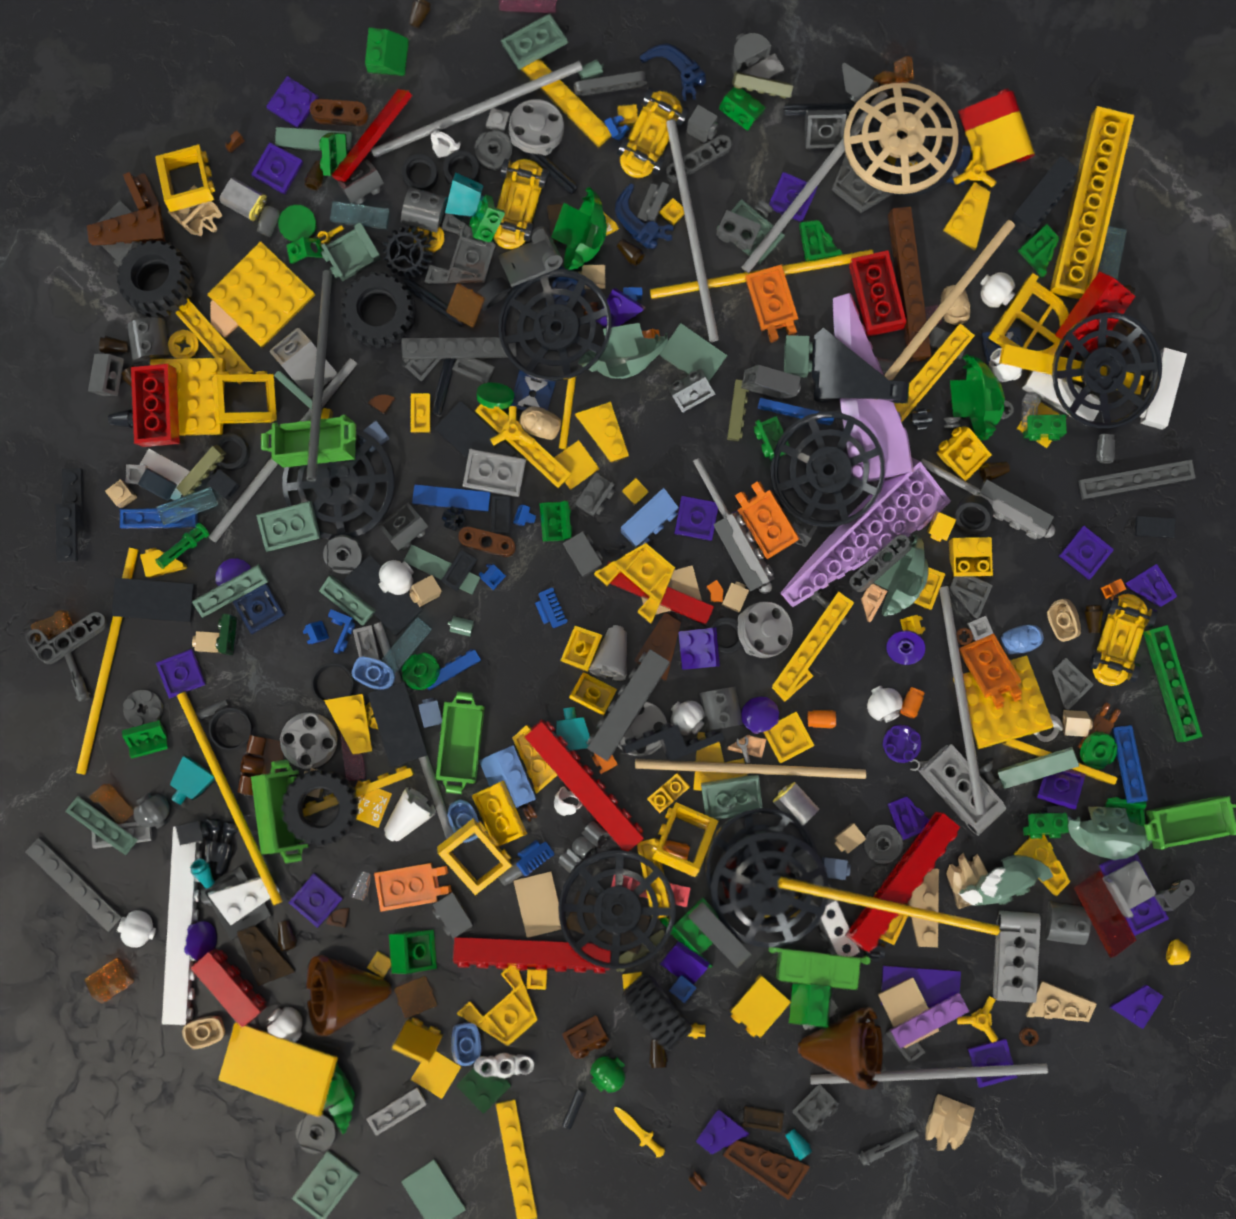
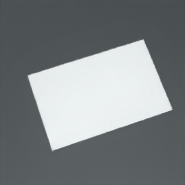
(165, 468)

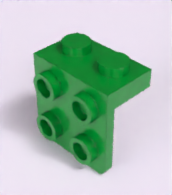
(770, 433)

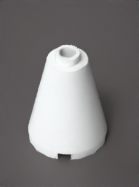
(408, 815)

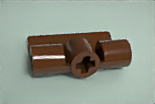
(258, 761)

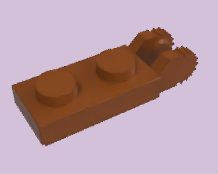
(1101, 724)

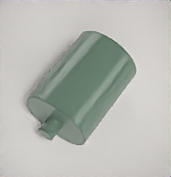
(591, 70)
(461, 626)

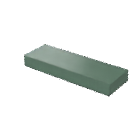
(294, 389)
(347, 600)

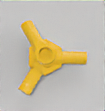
(975, 170)
(512, 430)
(981, 1019)

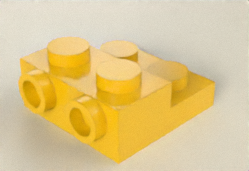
(963, 452)

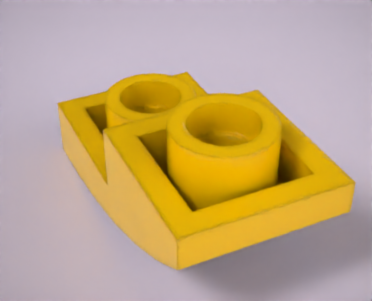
(668, 792)

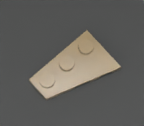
(1060, 1003)

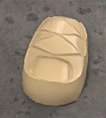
(960, 310)
(540, 422)
(1064, 620)
(203, 1031)

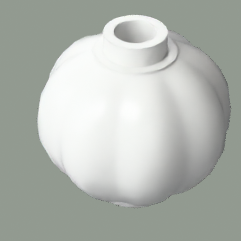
(997, 289)
(1003, 372)
(395, 577)
(884, 704)
(688, 717)
(136, 928)
(285, 1024)

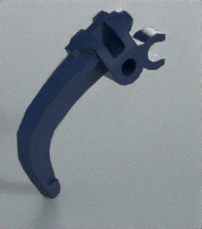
(690, 71)
(643, 233)

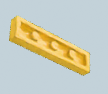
(645, 850)

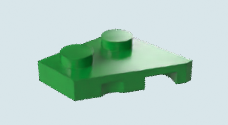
(816, 242)
(1039, 249)

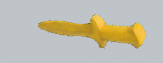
(645, 1137)

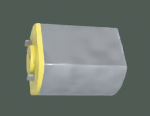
(243, 199)
(796, 803)

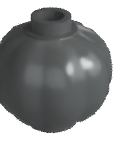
(151, 810)

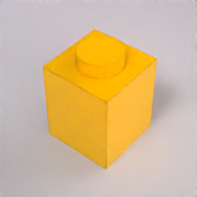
(941, 526)

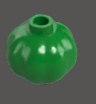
(608, 1074)

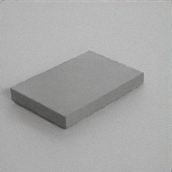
(494, 473)

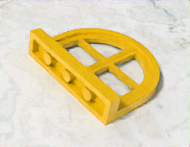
(1014, 310)

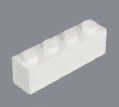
(1043, 385)
(1160, 409)

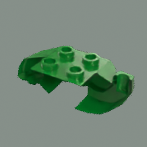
(581, 230)
(978, 397)
(342, 1098)

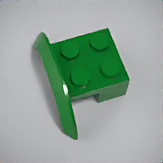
(689, 933)

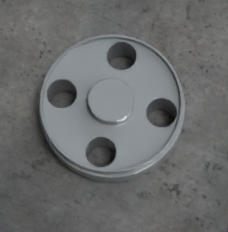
(536, 127)
(764, 629)
(643, 723)
(308, 740)

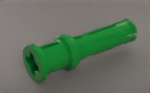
(189, 541)

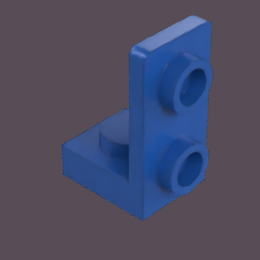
(339, 619)

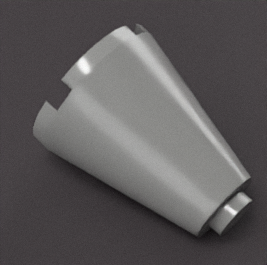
(611, 655)

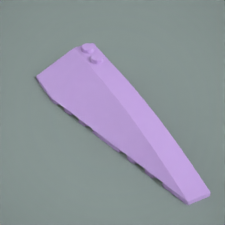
(875, 414)
(901, 508)

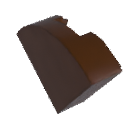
(236, 141)
(381, 402)
(339, 918)

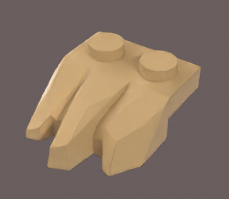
(197, 217)
(964, 875)
(949, 1122)

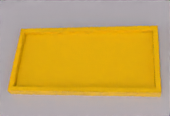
(278, 1069)

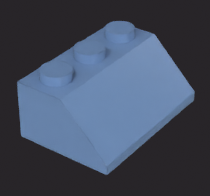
(650, 519)
(508, 767)

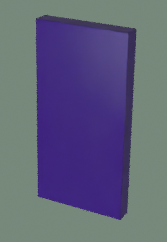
(1146, 913)
(933, 984)

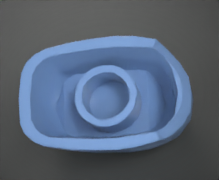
(1021, 639)
(373, 673)
(459, 814)
(465, 1044)

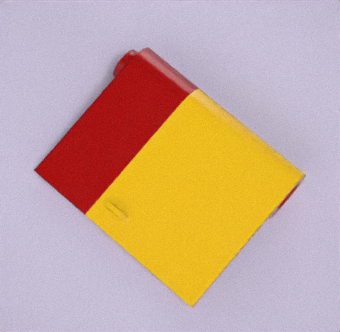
(998, 130)

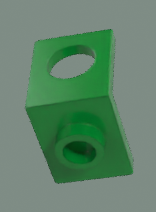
(301, 249)

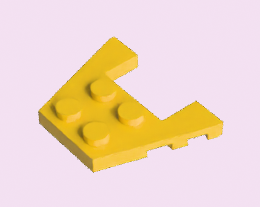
(647, 571)
(510, 1016)

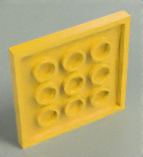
(261, 294)
(196, 394)
(1015, 718)

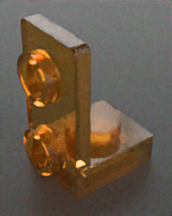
(903, 72)
(53, 625)
(113, 803)

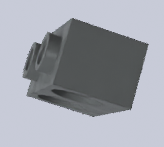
(740, 226)

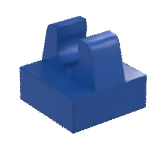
(613, 126)
(634, 293)
(523, 515)
(492, 576)
(316, 632)
(682, 988)

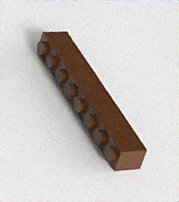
(908, 278)

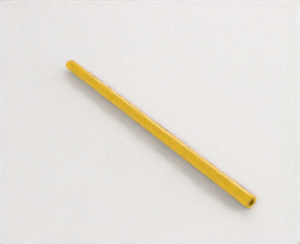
(740, 278)
(104, 674)
(229, 798)
(888, 906)

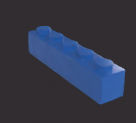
(456, 667)

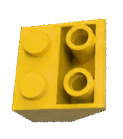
(971, 556)

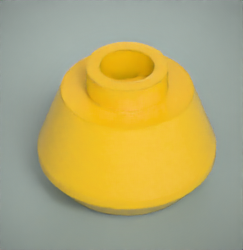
(1177, 953)

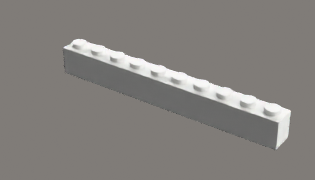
(181, 913)

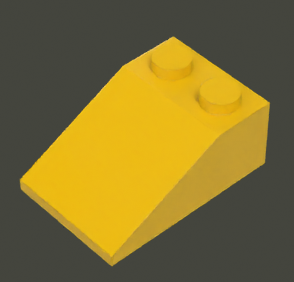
(418, 1040)

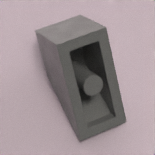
(857, 83)

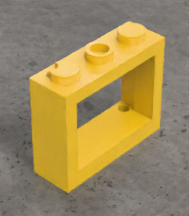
(180, 159)
(246, 417)
(695, 818)
(491, 842)

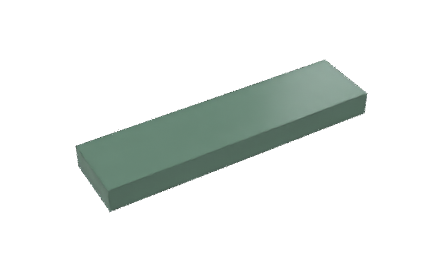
(304, 138)
(437, 567)
(230, 590)
(1038, 767)
(101, 825)

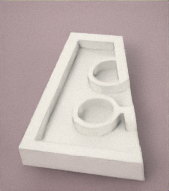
(241, 899)

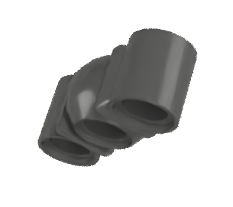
(584, 846)

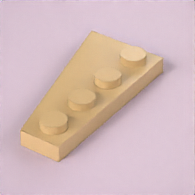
(927, 898)

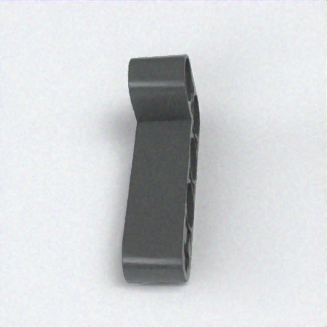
(70, 634)
(719, 935)

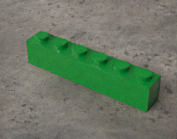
(1172, 684)

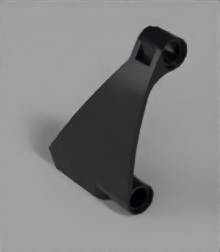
(845, 375)

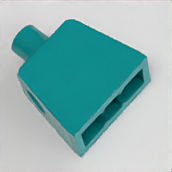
(464, 196)
(573, 730)
(190, 780)

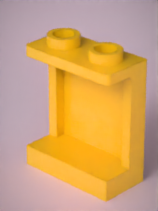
(759, 1007)

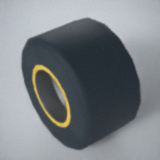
(157, 484)

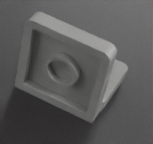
(298, 359)
(1129, 887)

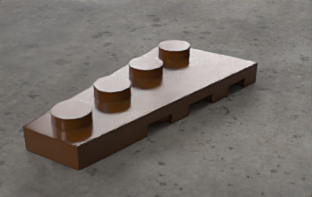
(135, 226)
(772, 1169)

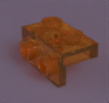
(108, 981)

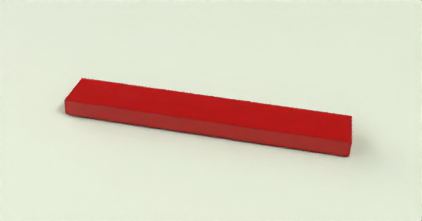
(372, 135)
(672, 600)

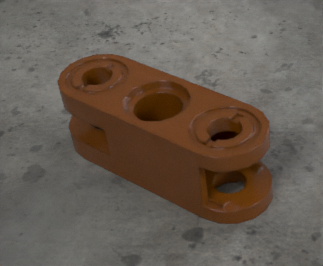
(348, 117)
(478, 536)

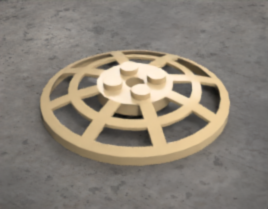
(898, 147)

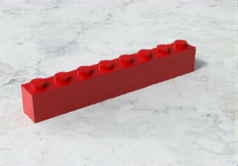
(584, 785)
(904, 879)
(526, 954)

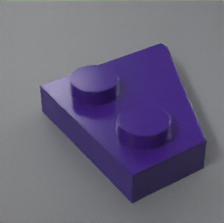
(621, 308)
(1152, 586)
(907, 817)
(1138, 1005)
(720, 1133)

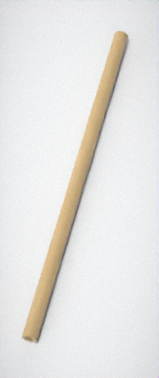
(949, 300)
(750, 768)

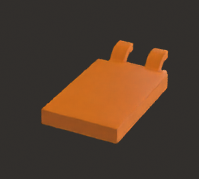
(772, 301)
(766, 521)
(991, 669)
(410, 886)

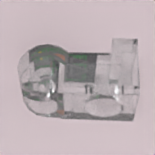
(1029, 407)

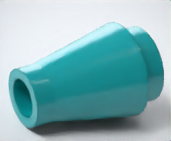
(201, 871)
(798, 1144)

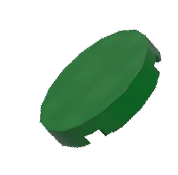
(297, 222)
(495, 395)
(420, 671)
(1098, 750)

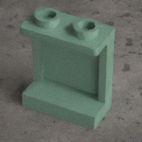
(350, 253)

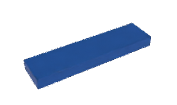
(790, 410)
(451, 497)
(150, 519)
(1129, 764)

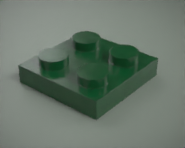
(226, 641)
(483, 1090)

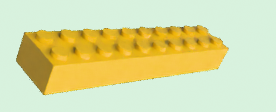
(1092, 202)

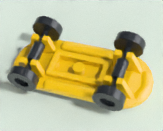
(643, 148)
(519, 201)
(1120, 640)

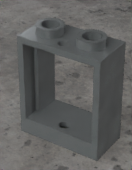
(771, 382)

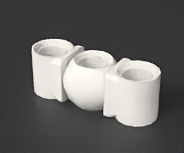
(512, 1067)

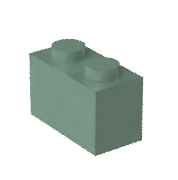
(797, 355)

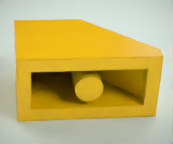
(153, 570)

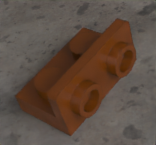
(141, 190)
(585, 1037)

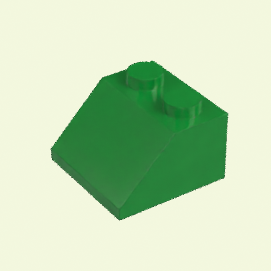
(386, 52)
(412, 951)
(810, 1005)

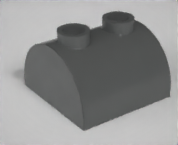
(749, 51)
(824, 128)
(362, 182)
(423, 209)
(148, 339)
(403, 527)
(721, 708)
(1067, 923)

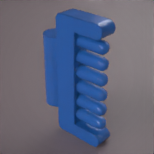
(545, 609)
(530, 855)

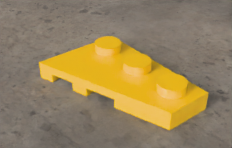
(969, 216)
(604, 429)
(352, 721)
(708, 754)
(536, 767)
(1042, 850)

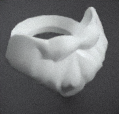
(443, 144)
(1057, 726)
(562, 807)

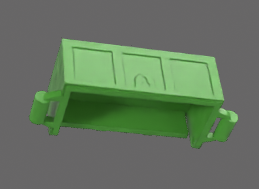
(291, 441)
(460, 742)
(268, 798)
(1190, 822)
(818, 968)

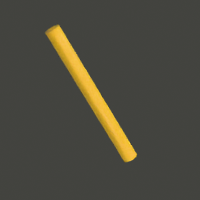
(567, 413)

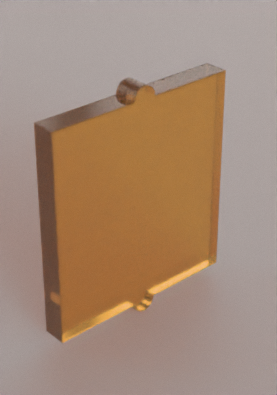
(465, 305)
(415, 997)

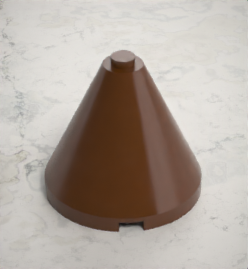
(341, 993)
(848, 1048)

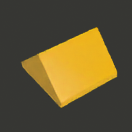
(581, 648)
(593, 693)

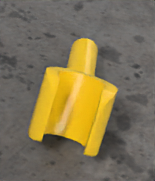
(329, 234)

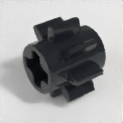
(921, 417)
(453, 518)
(877, 952)

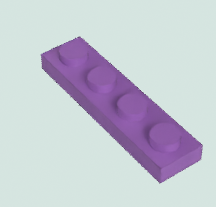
(929, 1020)

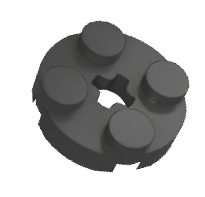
(493, 139)
(335, 561)
(132, 706)
(890, 835)
(323, 1141)

